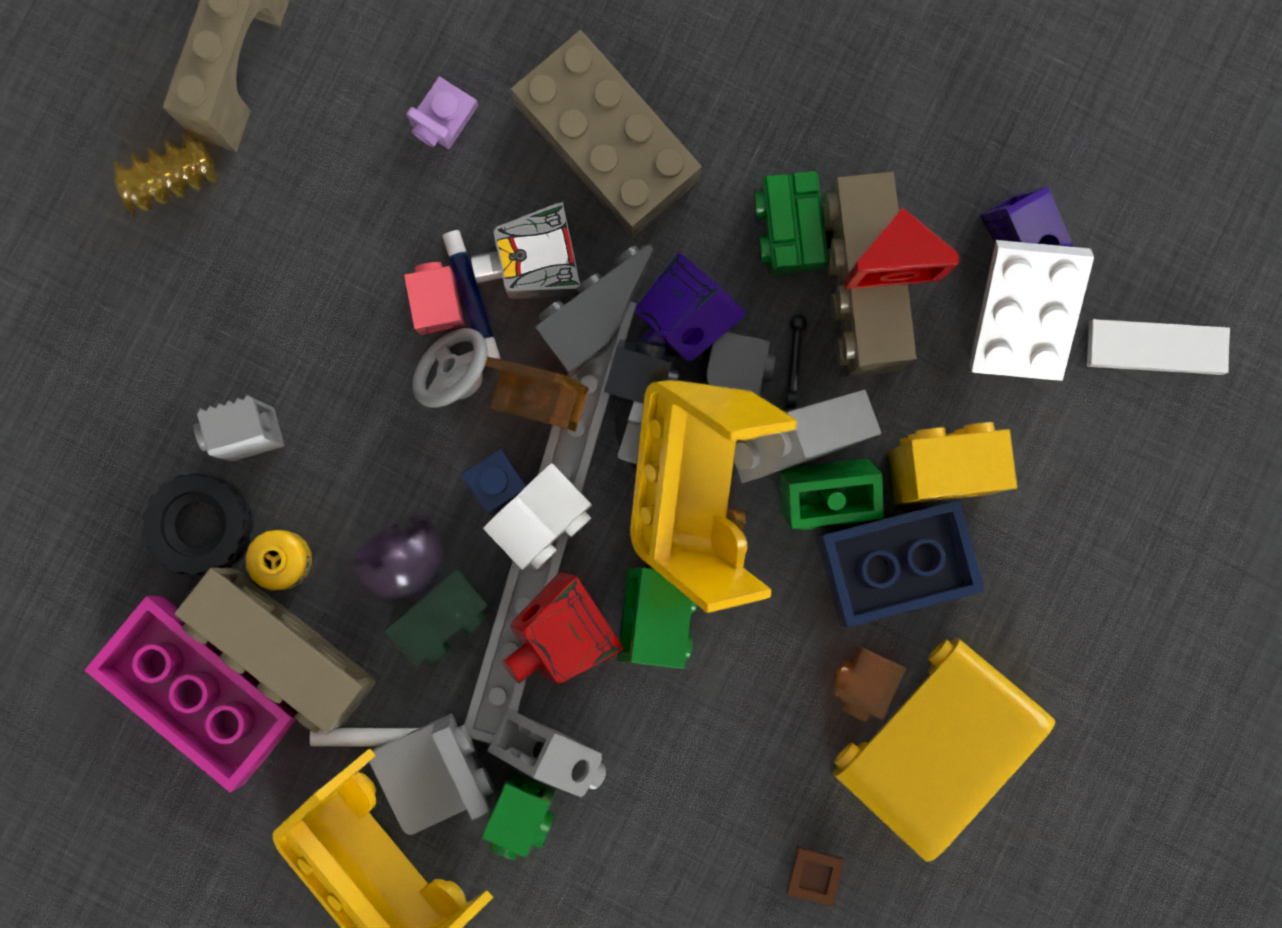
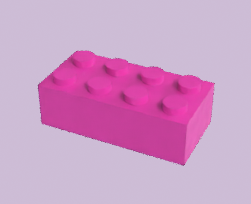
(191, 694)

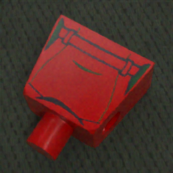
(560, 633)

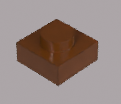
(815, 876)

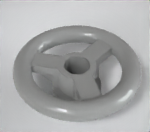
(456, 375)

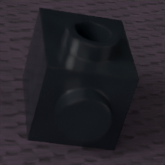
(637, 367)

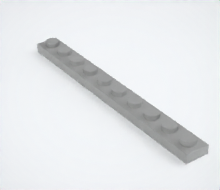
(572, 456)

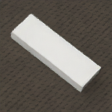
(1158, 347)

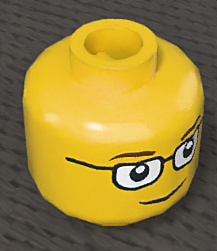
(294, 557)

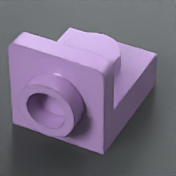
(442, 114)

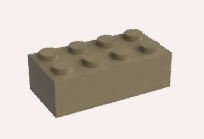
(606, 133)
(872, 319)
(275, 649)

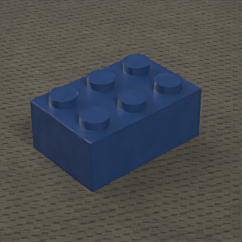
(900, 564)

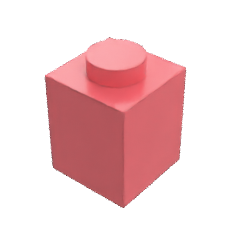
(434, 298)

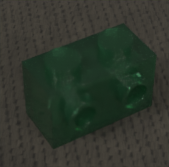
(438, 616)

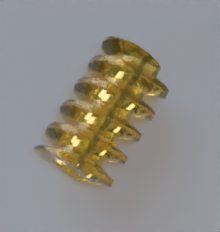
(164, 173)

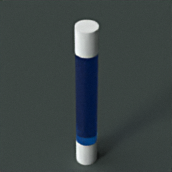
(469, 289)

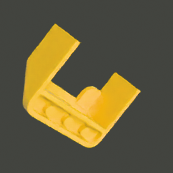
(686, 484)
(359, 868)

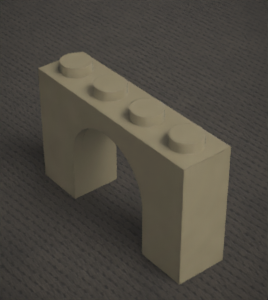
(204, 84)

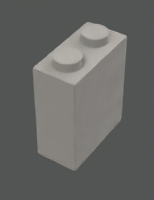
(819, 432)

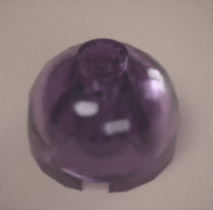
(401, 562)

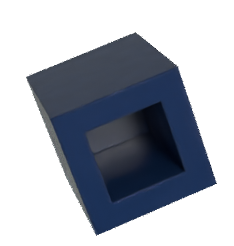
(494, 482)

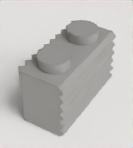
(238, 429)

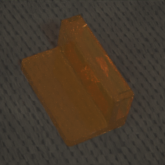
(537, 394)

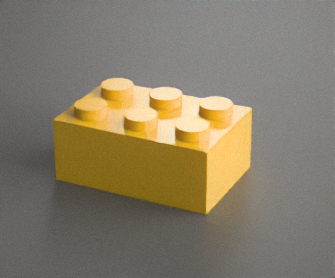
(952, 464)

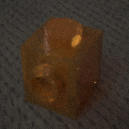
(867, 684)

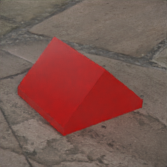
(903, 256)

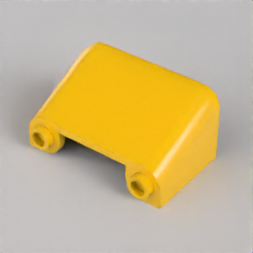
(945, 750)

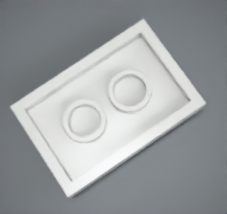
(1030, 309)

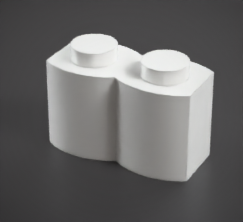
(539, 517)

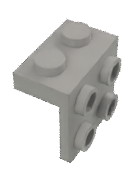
(432, 775)

